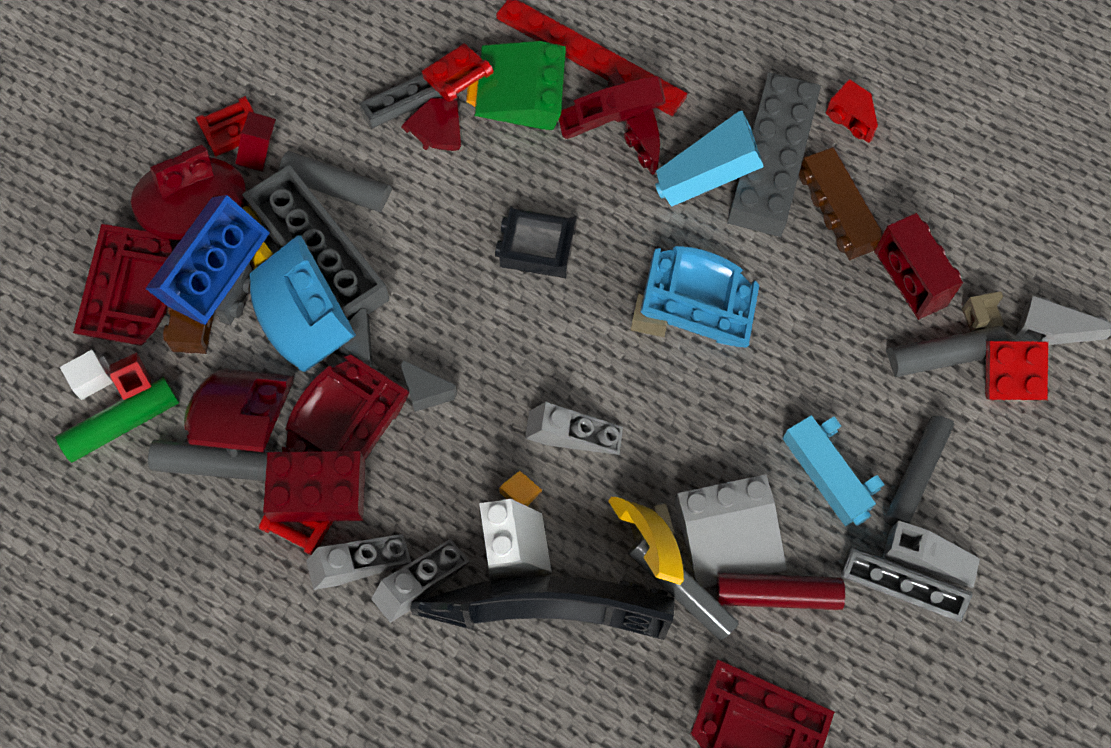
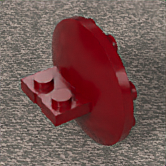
(179, 189)

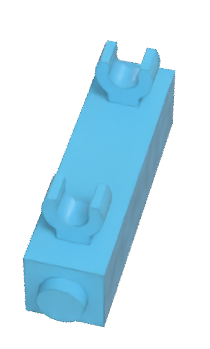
(830, 471)

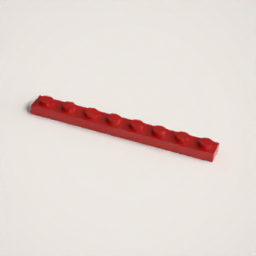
(582, 50)

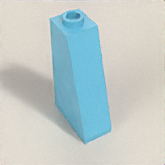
(710, 162)

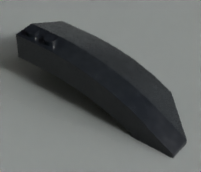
(553, 598)

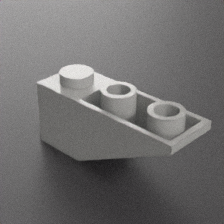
(1059, 324)
(572, 430)
(930, 554)
(356, 560)
(418, 579)

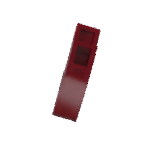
(611, 104)
(641, 133)

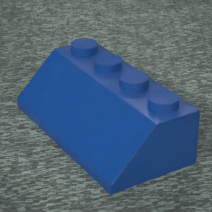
(208, 259)

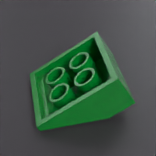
(524, 84)

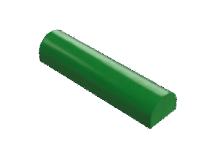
(116, 420)

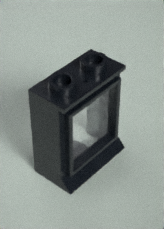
(536, 242)

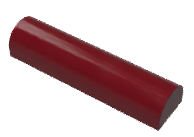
(780, 591)

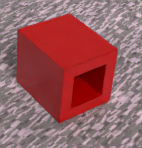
(130, 376)

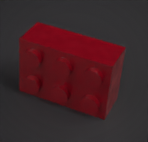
(918, 266)
(314, 486)

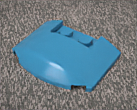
(701, 295)
(298, 306)

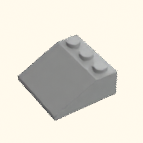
(731, 529)

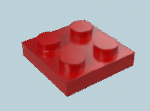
(1016, 370)

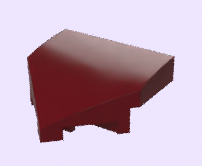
(436, 125)

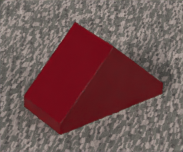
(255, 141)

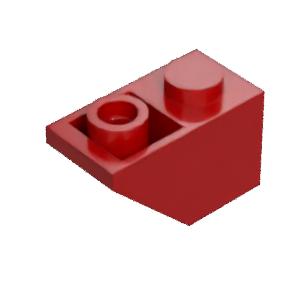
(855, 110)

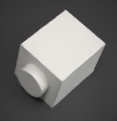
(87, 374)

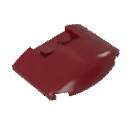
(115, 295)
(236, 409)
(344, 410)
(753, 713)

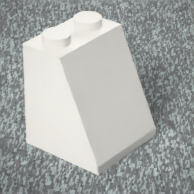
(514, 540)

